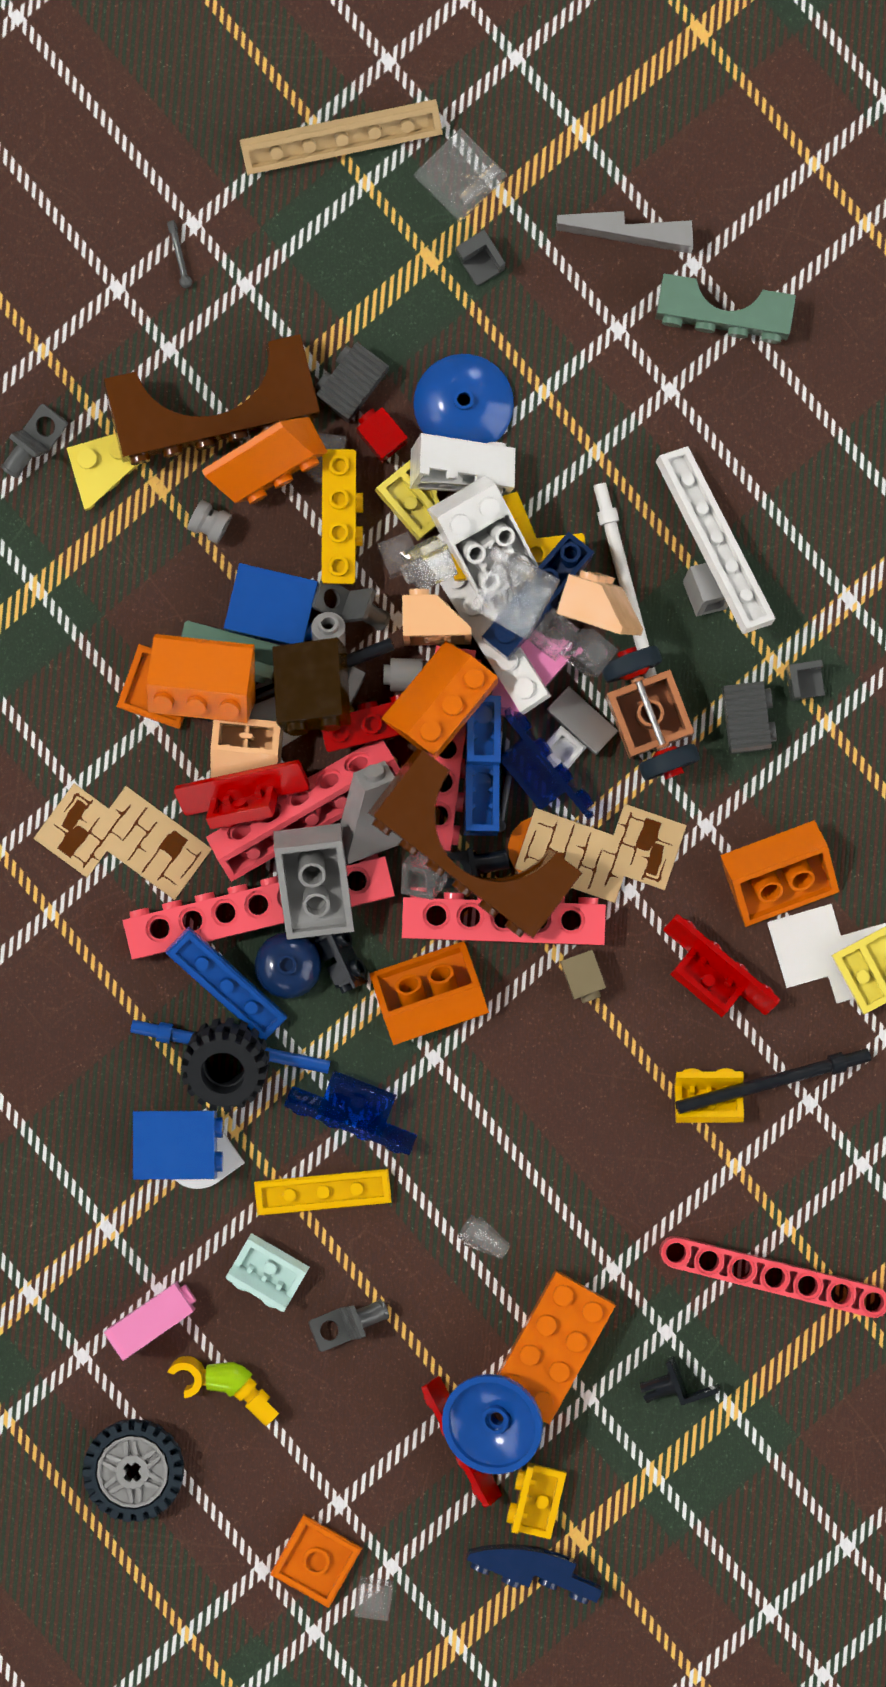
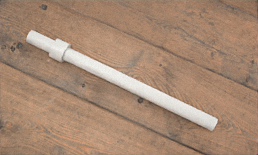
(608, 518)

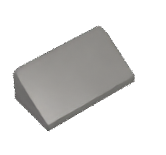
(582, 720)

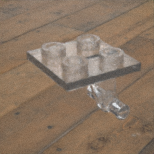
(460, 175)
(514, 592)

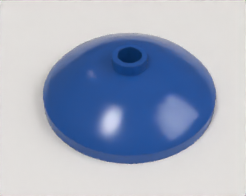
(464, 374)
(479, 1437)

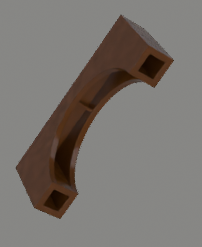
(151, 429)

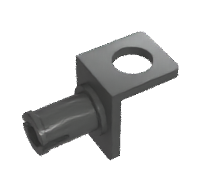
(31, 442)
(353, 605)
(349, 1323)

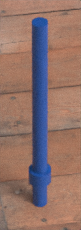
(165, 1033)

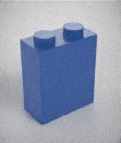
(271, 606)
(176, 1144)

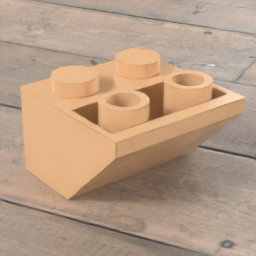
(244, 746)

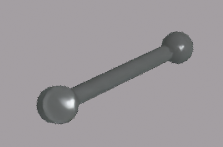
(185, 280)
(502, 824)

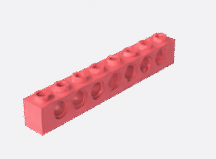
(145, 944)

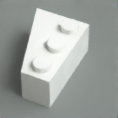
(455, 463)

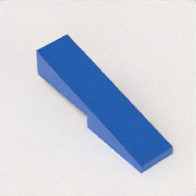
(483, 769)

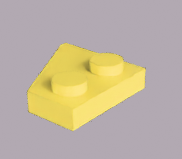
(97, 468)
(408, 503)
(865, 970)

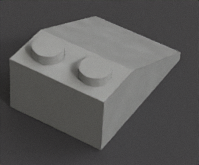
(313, 881)

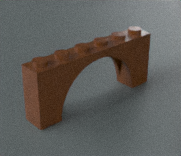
(409, 812)

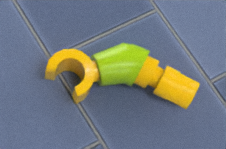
(227, 1378)

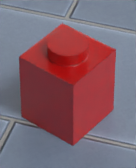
(381, 433)

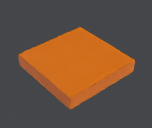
(134, 693)
(316, 1560)

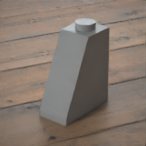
(359, 835)

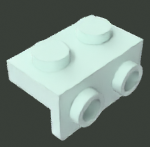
(267, 1273)

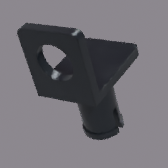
(479, 863)
(673, 1384)

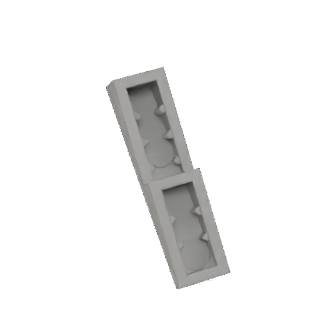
(612, 226)

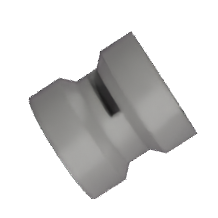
(209, 521)

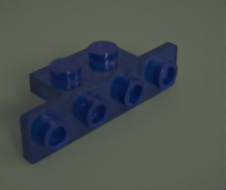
(537, 772)
(354, 1108)

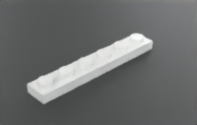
(715, 540)
(516, 673)

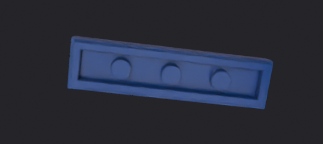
(226, 983)

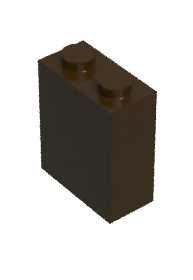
(311, 686)

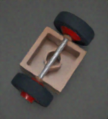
(650, 713)

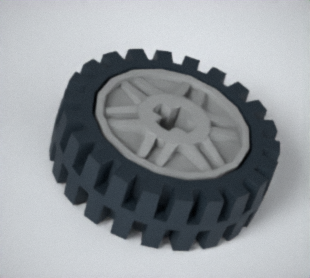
(159, 1470)

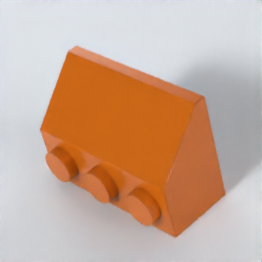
(267, 460)
(201, 678)
(441, 699)
(780, 873)
(429, 993)

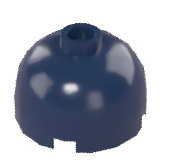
(288, 966)

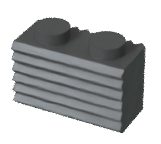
(351, 381)
(748, 717)

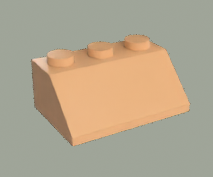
(599, 602)
(431, 621)

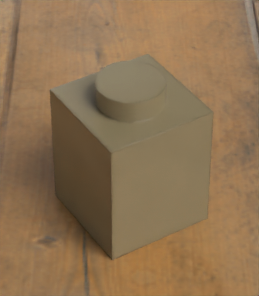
(583, 976)

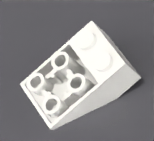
(475, 523)

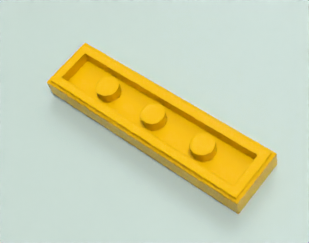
(322, 1192)

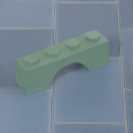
(766, 317)

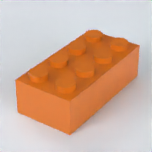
(556, 1341)

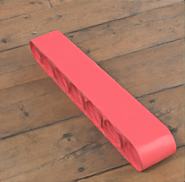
(787, 1287)

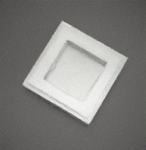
(565, 747)

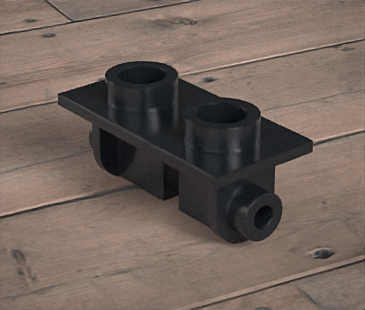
(349, 970)

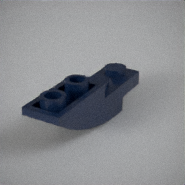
(566, 558)
(522, 1562)

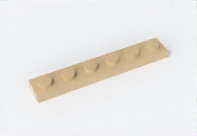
(341, 136)

